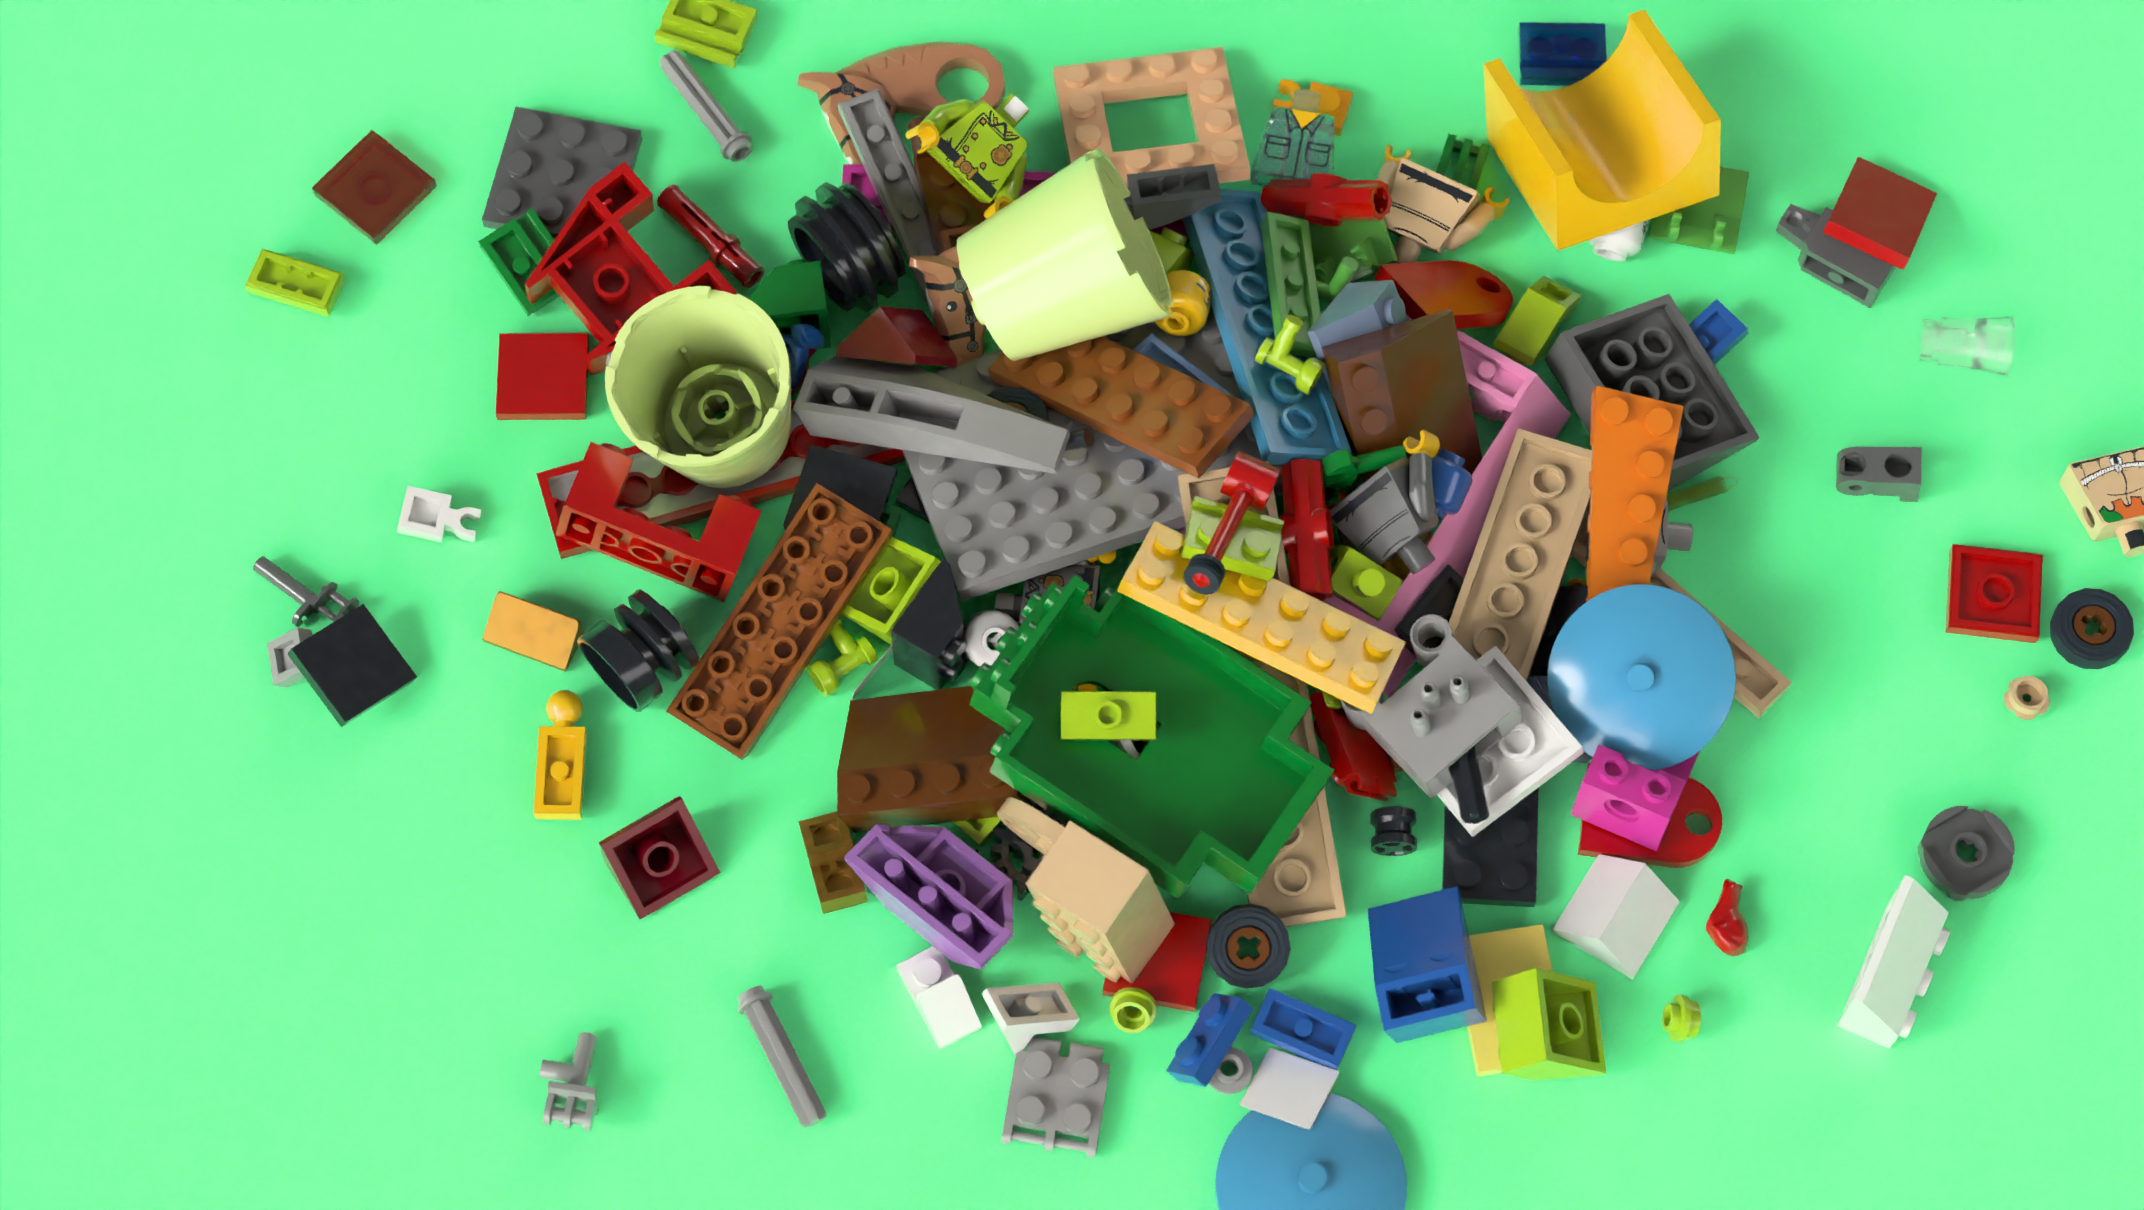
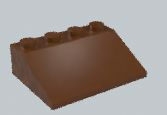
(1404, 383)
(918, 761)

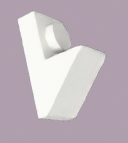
(939, 997)
(1030, 1011)

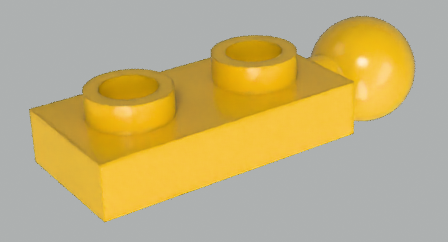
(561, 760)

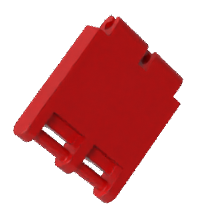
(1354, 754)

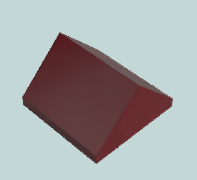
(898, 337)
(658, 857)

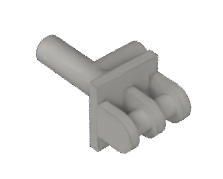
(573, 1100)

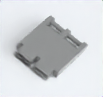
(1057, 1095)

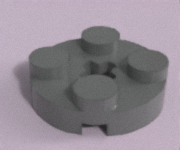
(1959, 877)

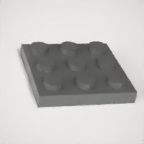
(552, 165)

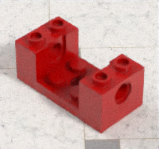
(629, 536)

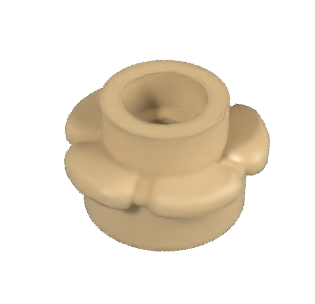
(2034, 689)

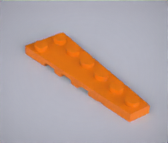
(1628, 483)

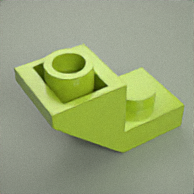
(1536, 320)

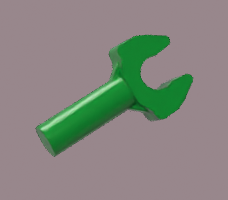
(1342, 467)

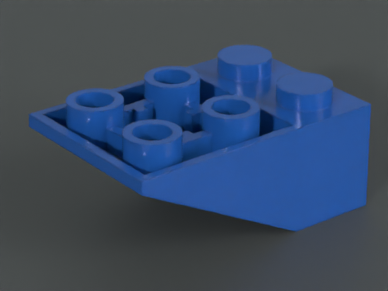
(1424, 966)

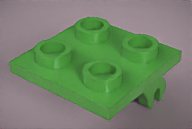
(1710, 223)
(1361, 240)

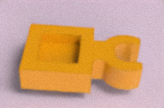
(1332, 101)

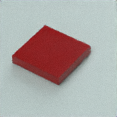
(542, 376)
(1994, 593)
(1176, 966)

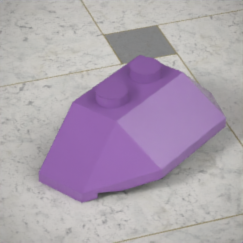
(938, 889)

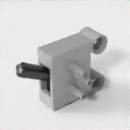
(1442, 719)

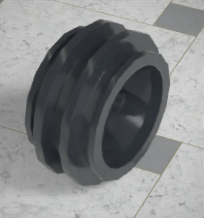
(851, 243)

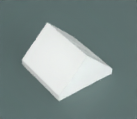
(1617, 913)

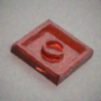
(374, 187)

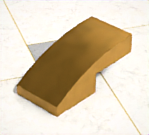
(826, 844)

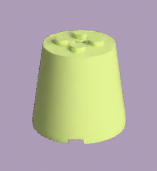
(1064, 263)
(687, 362)

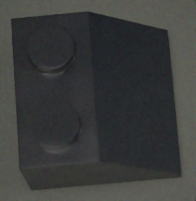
(930, 632)

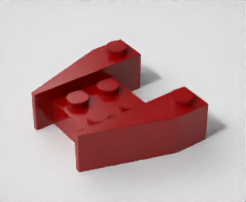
(602, 267)

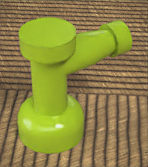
(1278, 355)
(854, 654)

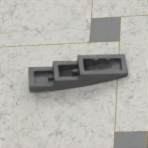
(1171, 193)

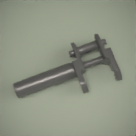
(303, 595)

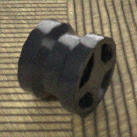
(1393, 831)

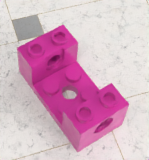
(1630, 797)

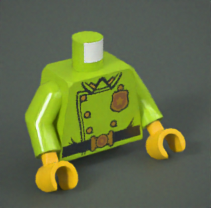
(978, 147)

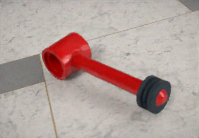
(1248, 484)

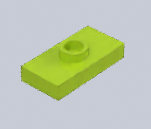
(295, 282)
(1108, 715)

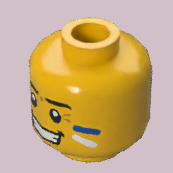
(1190, 303)

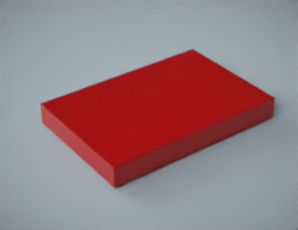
(1880, 213)

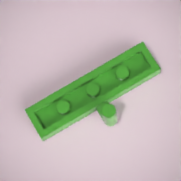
(1293, 277)

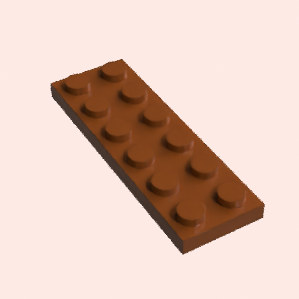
(1132, 400)

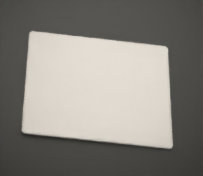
(1289, 1088)

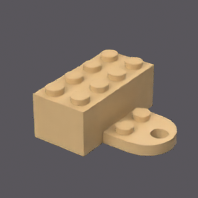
(1091, 894)

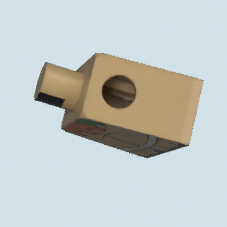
(2109, 497)

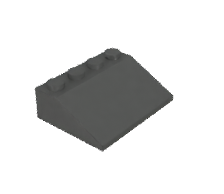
(1658, 357)

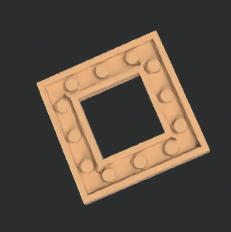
(1198, 73)

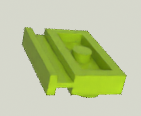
(707, 29)
(1253, 547)

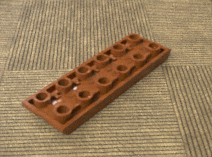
(780, 622)

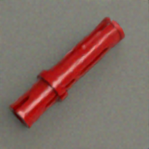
(723, 247)

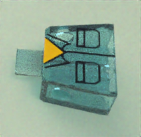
(1295, 142)

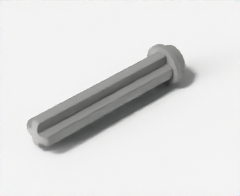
(734, 143)
(781, 1055)

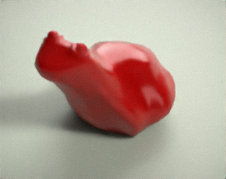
(1726, 923)

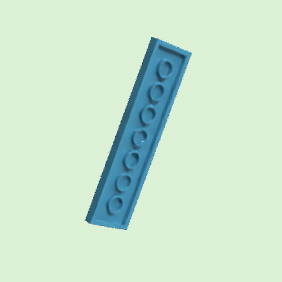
(1233, 263)

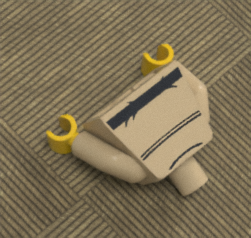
(1432, 209)

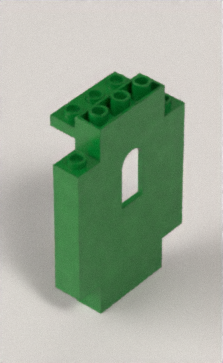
(1212, 785)

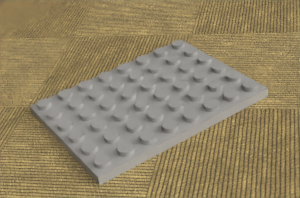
(1022, 523)

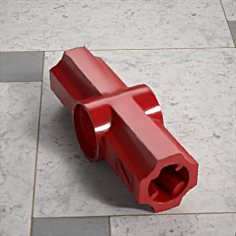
(1328, 199)
(1307, 528)

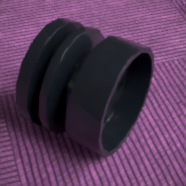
(646, 644)

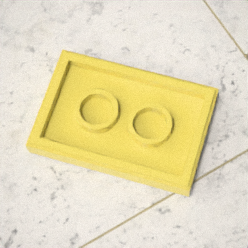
(1497, 957)

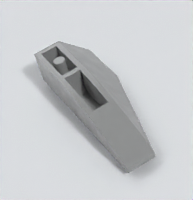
(923, 414)

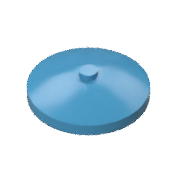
(1642, 675)
(1336, 1165)

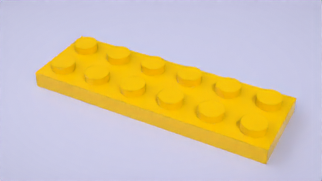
(1267, 622)

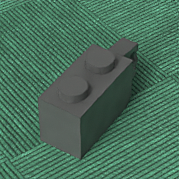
(1831, 260)

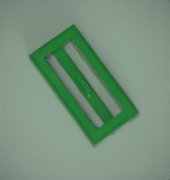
(1465, 149)

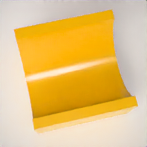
(1611, 146)

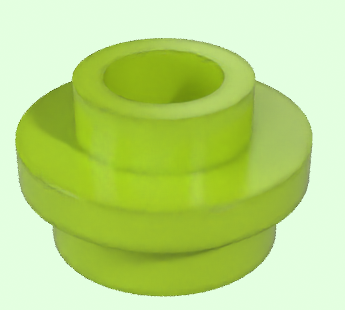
(1681, 1018)
(1131, 1019)

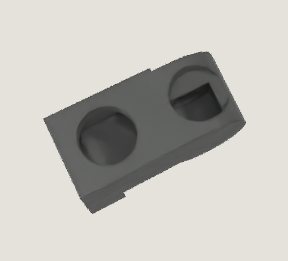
(1880, 472)

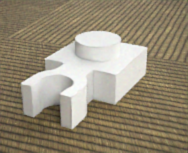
(429, 513)

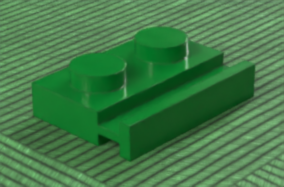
(516, 252)

